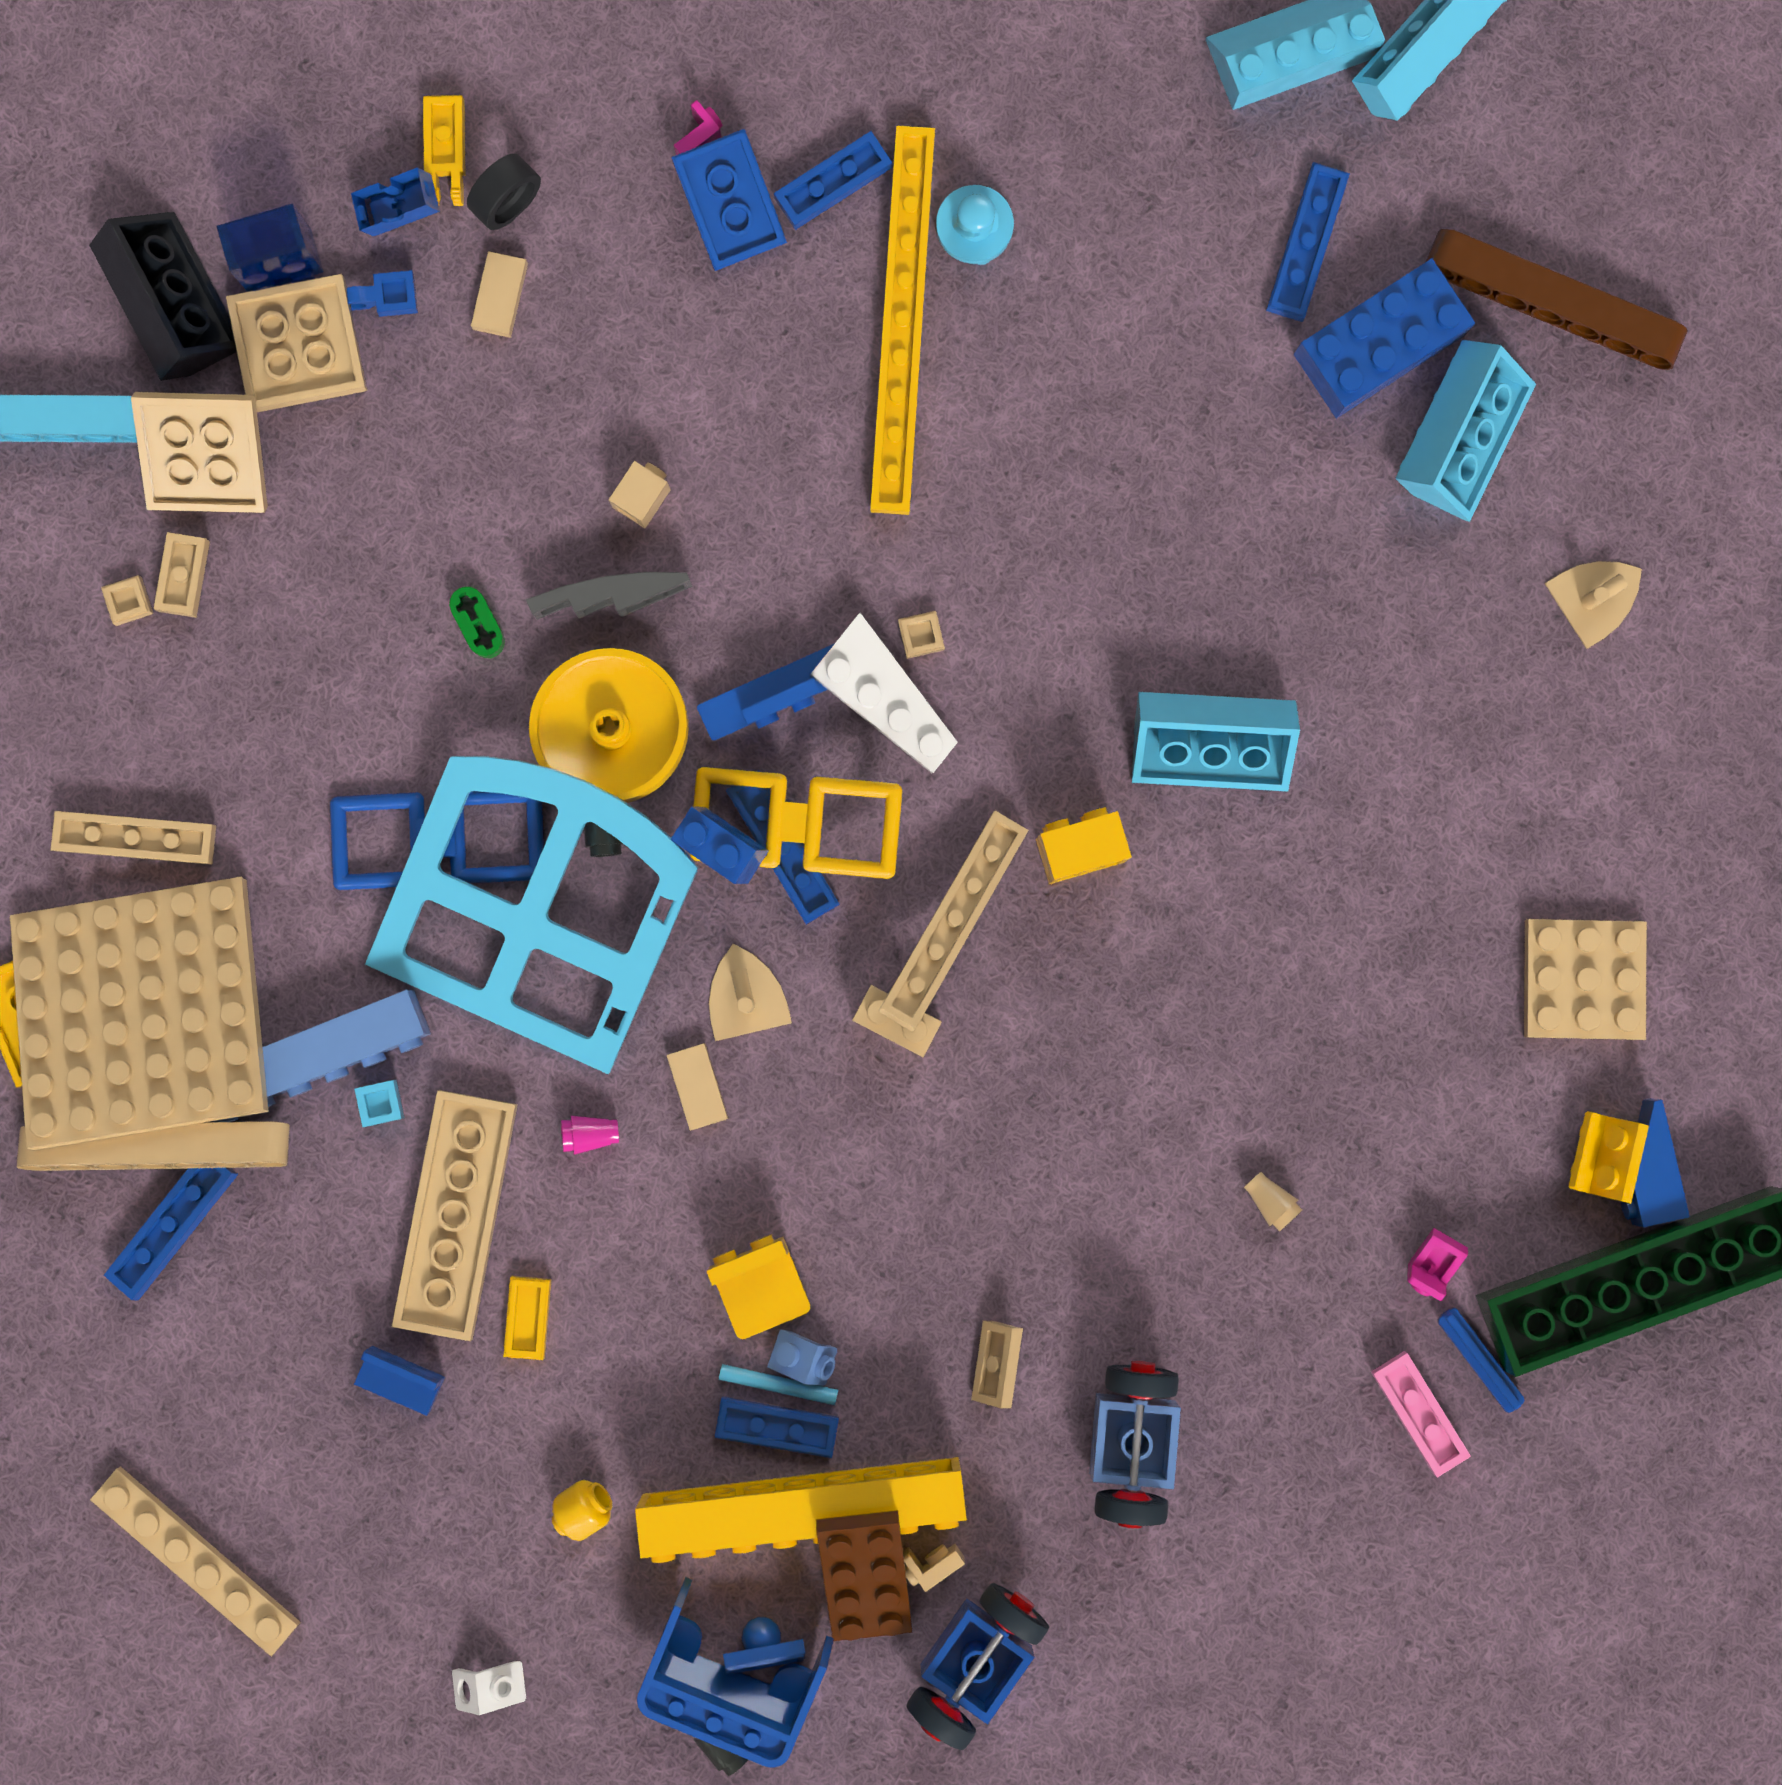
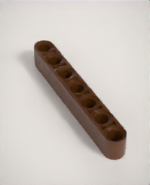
(1557, 299)

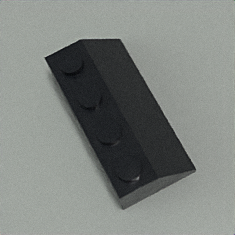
(164, 293)

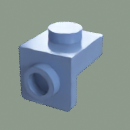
(802, 1358)

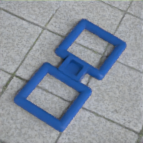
(455, 850)

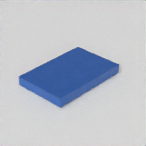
(729, 199)

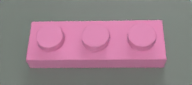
(1420, 1414)

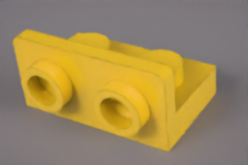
(1608, 1157)

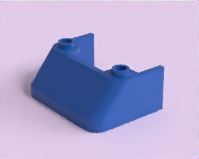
(726, 1709)

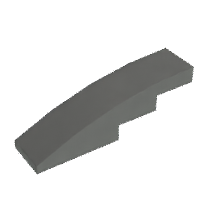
(625, 591)

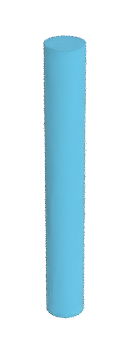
(778, 1384)

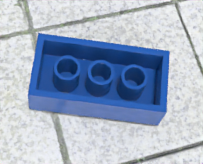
(1384, 338)

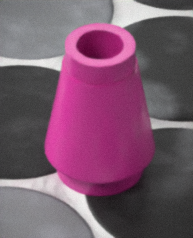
(588, 1133)

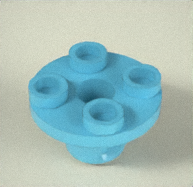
(974, 224)

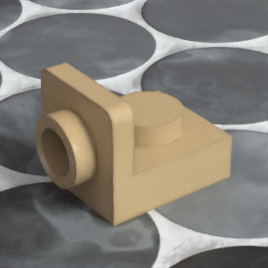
(940, 1564)

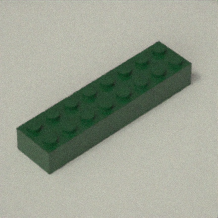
(1636, 1283)

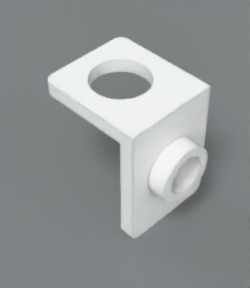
(489, 1688)

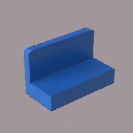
(399, 1380)

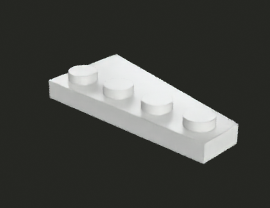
(879, 690)

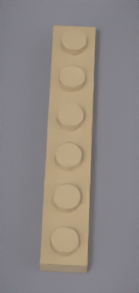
(953, 921)
(195, 1561)

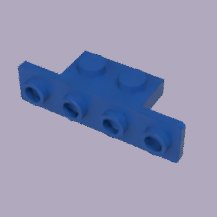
(763, 697)

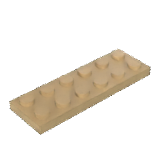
(454, 1215)

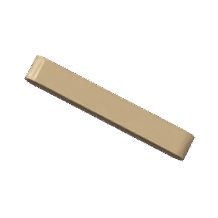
(170, 1148)

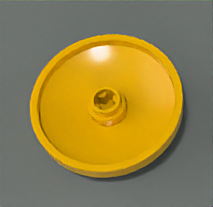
(610, 722)

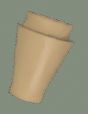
(1273, 1201)

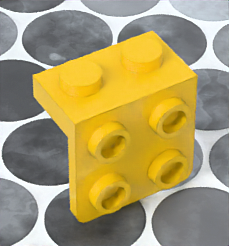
(759, 1286)

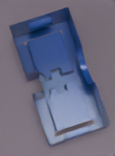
(405, 201)

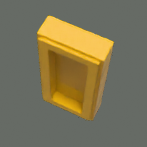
(527, 1317)

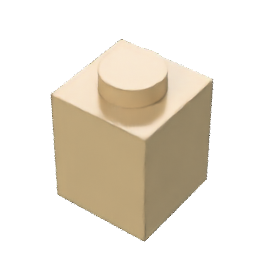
(640, 493)

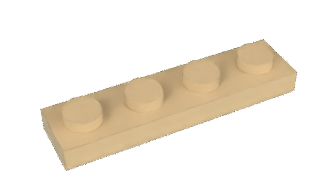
(133, 837)

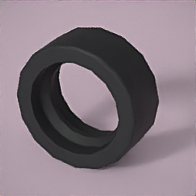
(503, 191)

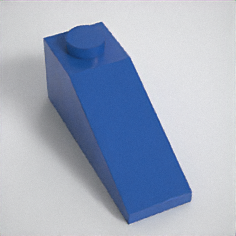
(1658, 1187)

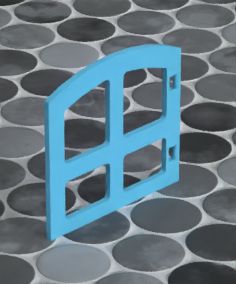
(527, 923)

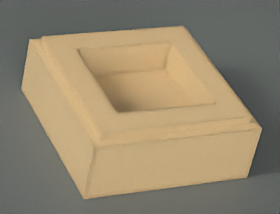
(127, 600)
(921, 634)

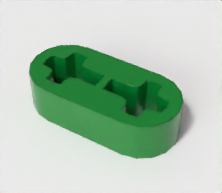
(485, 618)

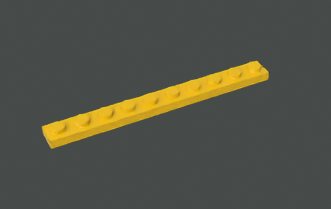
(902, 320)

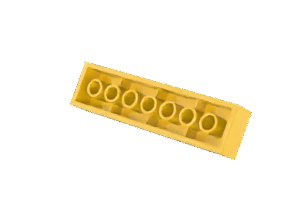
(787, 1508)

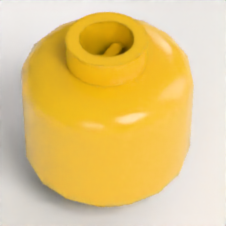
(581, 1510)

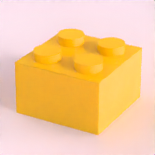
(1082, 846)

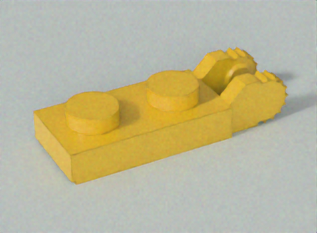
(445, 142)

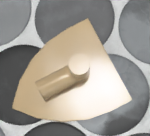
(1596, 597)
(745, 996)

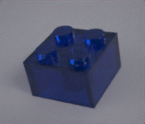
(270, 249)

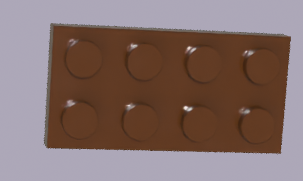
(864, 1575)

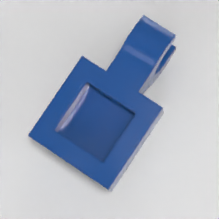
(392, 294)

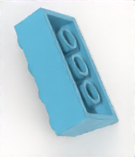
(1294, 47)
(1466, 428)
(1214, 741)

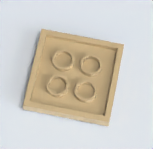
(296, 343)
(200, 452)
(1585, 979)

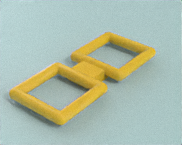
(804, 821)

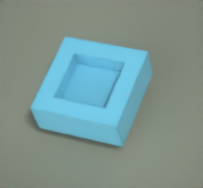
(379, 1103)

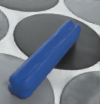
(1481, 1360)

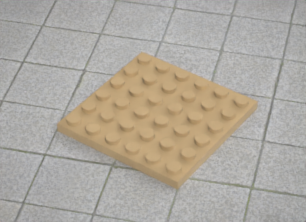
(137, 1014)

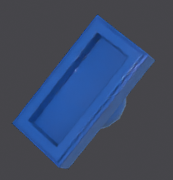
(763, 1648)

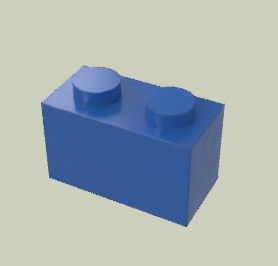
(719, 845)

